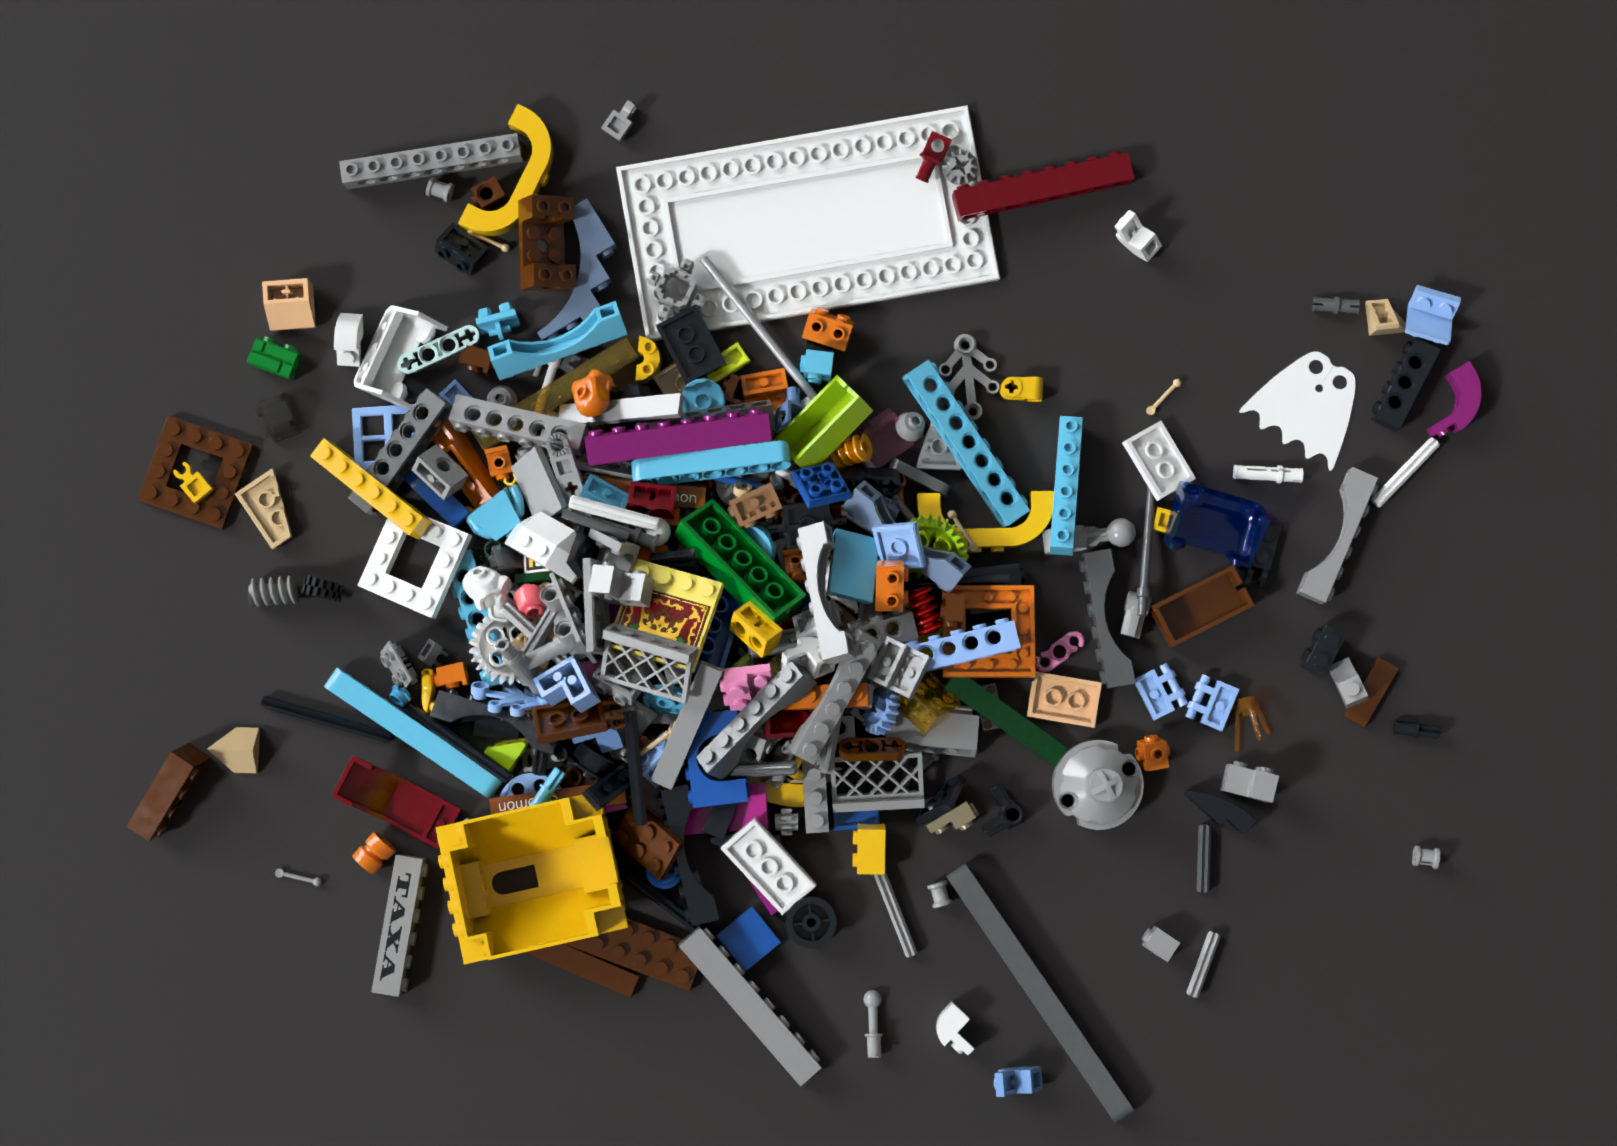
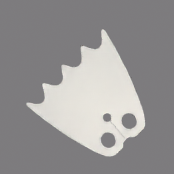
(1304, 413)

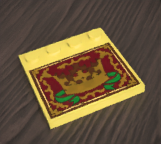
(678, 610)

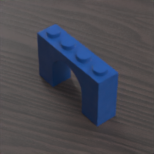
(704, 789)

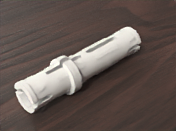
(1268, 473)

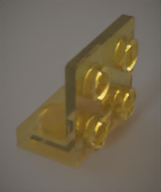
(928, 703)

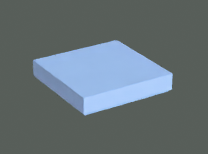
(900, 543)

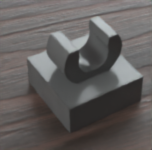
(572, 361)
(430, 652)

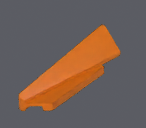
(479, 484)

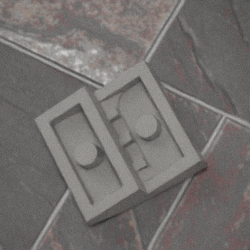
(899, 667)

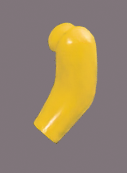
(428, 690)

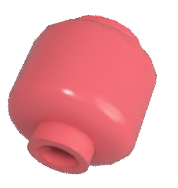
(528, 600)

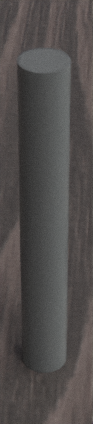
(596, 525)

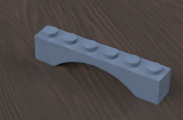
(870, 509)

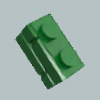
(275, 358)

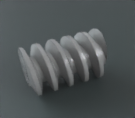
(272, 592)

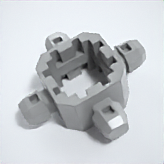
(655, 279)

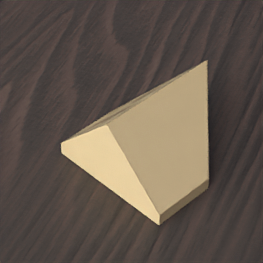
(1383, 318)
(238, 749)

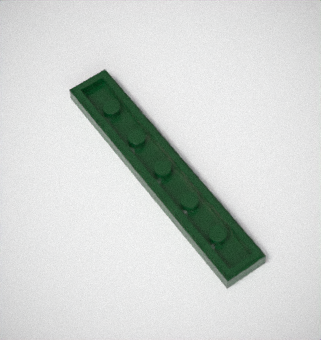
(1006, 719)

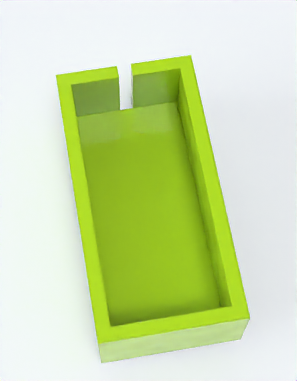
(824, 423)

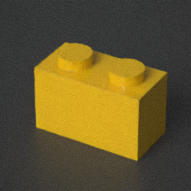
(870, 849)

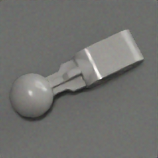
(1119, 532)

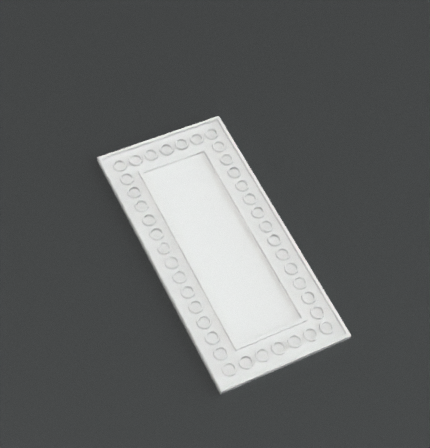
(807, 221)

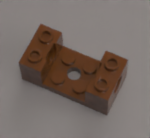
(544, 219)

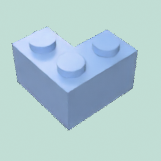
(570, 681)

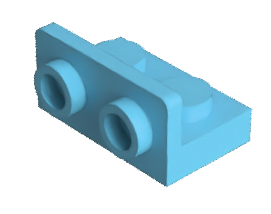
(604, 492)

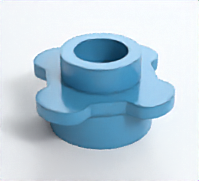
(400, 695)

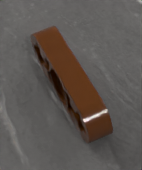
(880, 755)

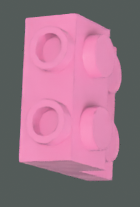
(743, 684)

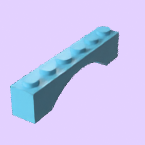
(517, 357)

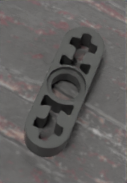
(920, 478)

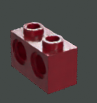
(653, 499)

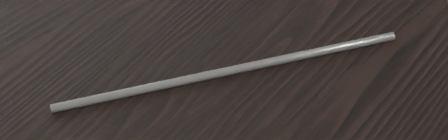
(781, 356)

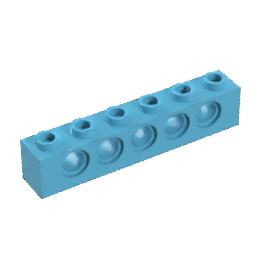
(1066, 485)
(468, 611)

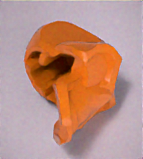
(592, 393)

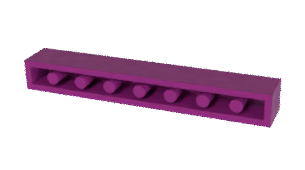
(678, 437)

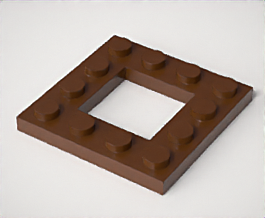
(164, 460)

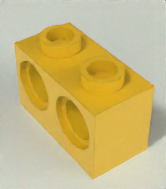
(755, 629)

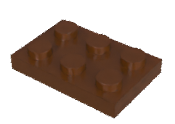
(649, 844)

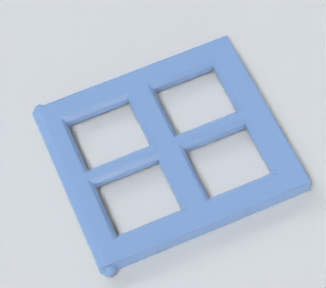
(359, 439)

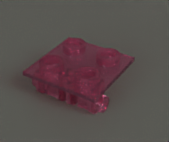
(884, 438)

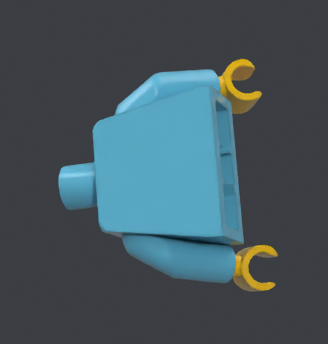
(499, 513)

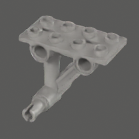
(568, 630)

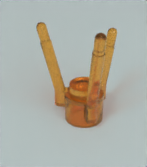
(1248, 707)

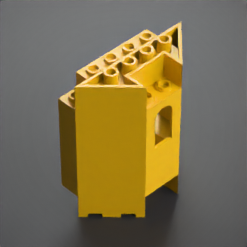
(574, 871)

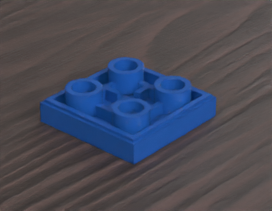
(820, 484)
(748, 938)

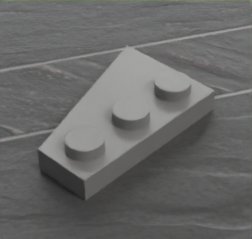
(935, 452)

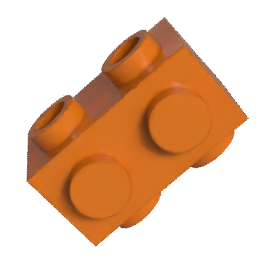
(827, 332)
(890, 588)

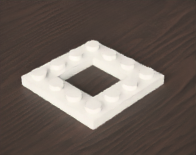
(431, 596)

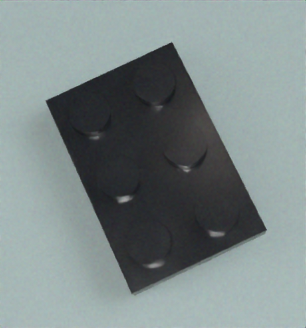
(691, 344)

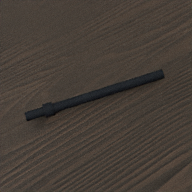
(967, 580)

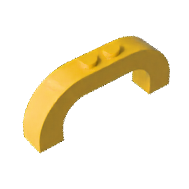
(534, 176)
(998, 538)

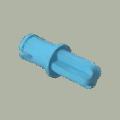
(548, 787)

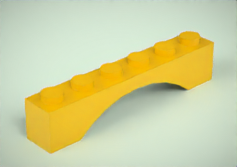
(370, 489)

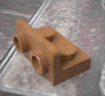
(755, 505)

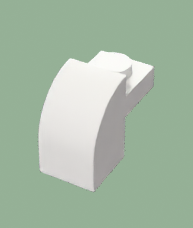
(1136, 237)
(347, 339)
(806, 655)
(948, 1026)

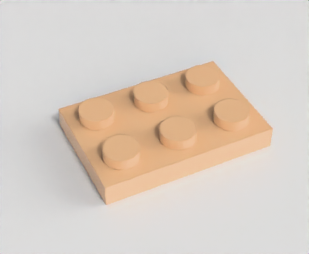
(1064, 699)

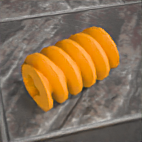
(851, 451)

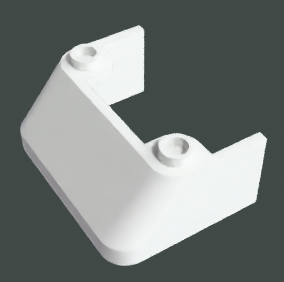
(397, 334)

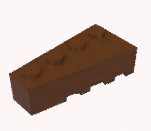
(168, 791)

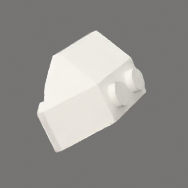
(545, 543)

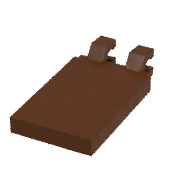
(566, 722)

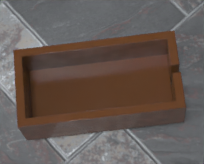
(1201, 606)

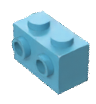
(817, 366)

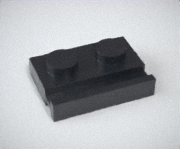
(680, 560)

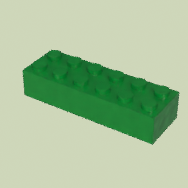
(739, 562)

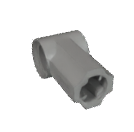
(1132, 623)

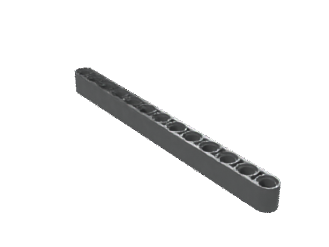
(1040, 993)

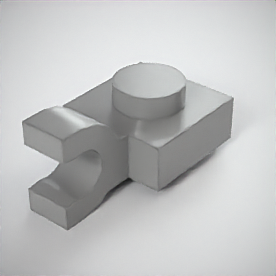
(618, 123)

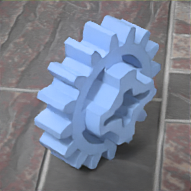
(882, 712)

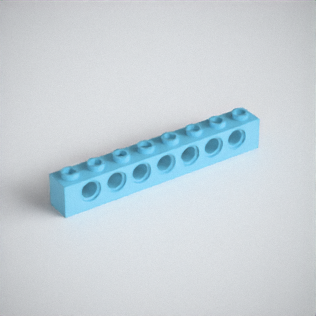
(966, 456)

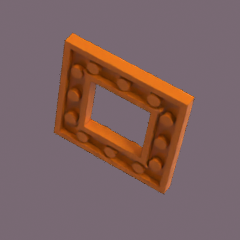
(1005, 665)

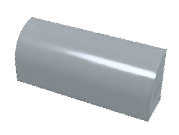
(951, 735)

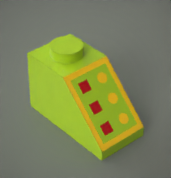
(507, 752)

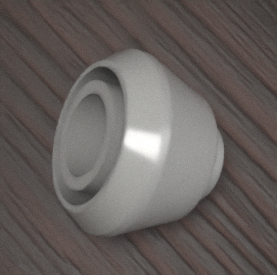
(505, 393)
(910, 426)

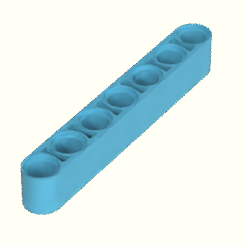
(712, 463)

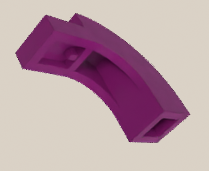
(1467, 400)

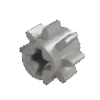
(786, 822)

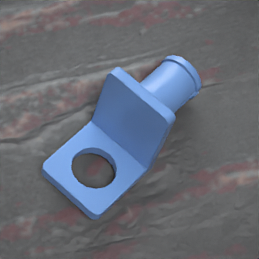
(789, 408)

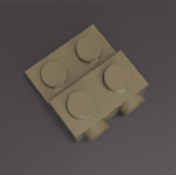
(959, 817)

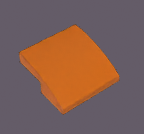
(765, 386)

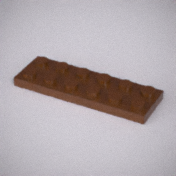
(644, 951)

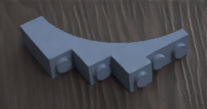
(592, 277)

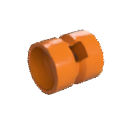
(375, 851)

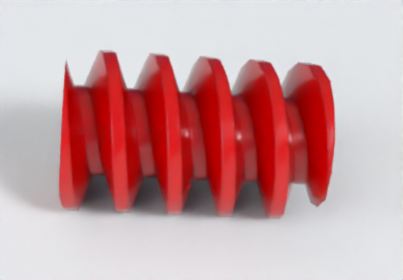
(924, 610)

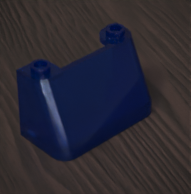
(1216, 523)

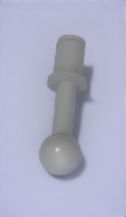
(872, 1000)

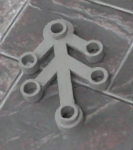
(969, 372)

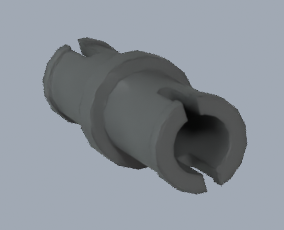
(1336, 305)

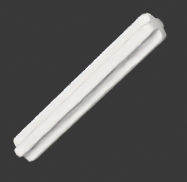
(1405, 472)
(613, 513)

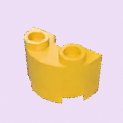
(651, 363)

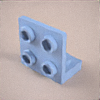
(1431, 314)

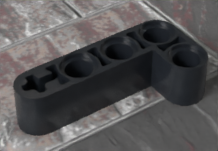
(858, 475)

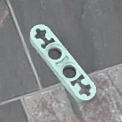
(437, 346)

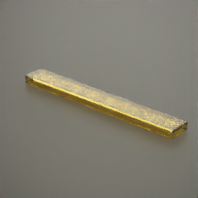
(560, 390)

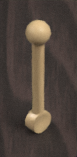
(504, 247)
(1151, 409)
(972, 546)

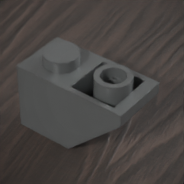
(506, 562)

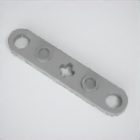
(566, 471)

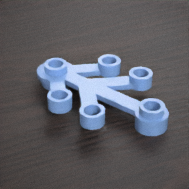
(510, 696)

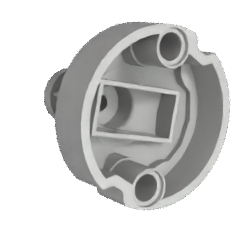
(1097, 784)

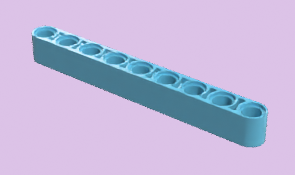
(411, 732)

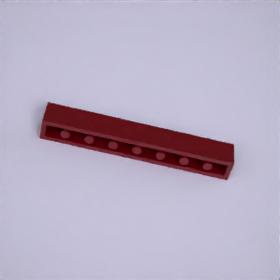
(1042, 186)

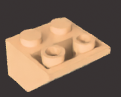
(289, 304)

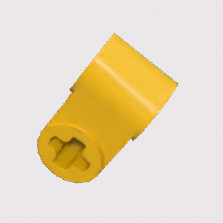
(1026, 389)

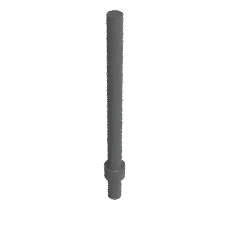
(1144, 591)

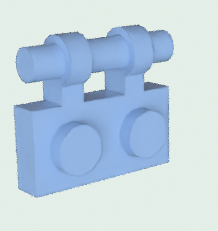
(1154, 694)
(1218, 706)

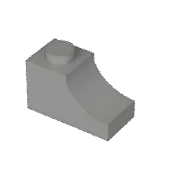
(1348, 683)

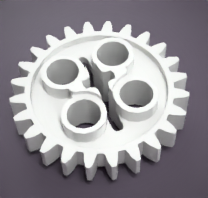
(486, 648)

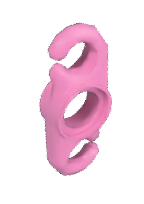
(1065, 642)

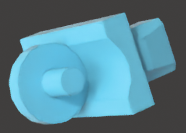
(497, 323)

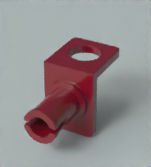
(932, 158)

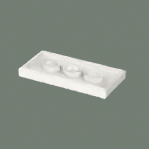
(768, 865)

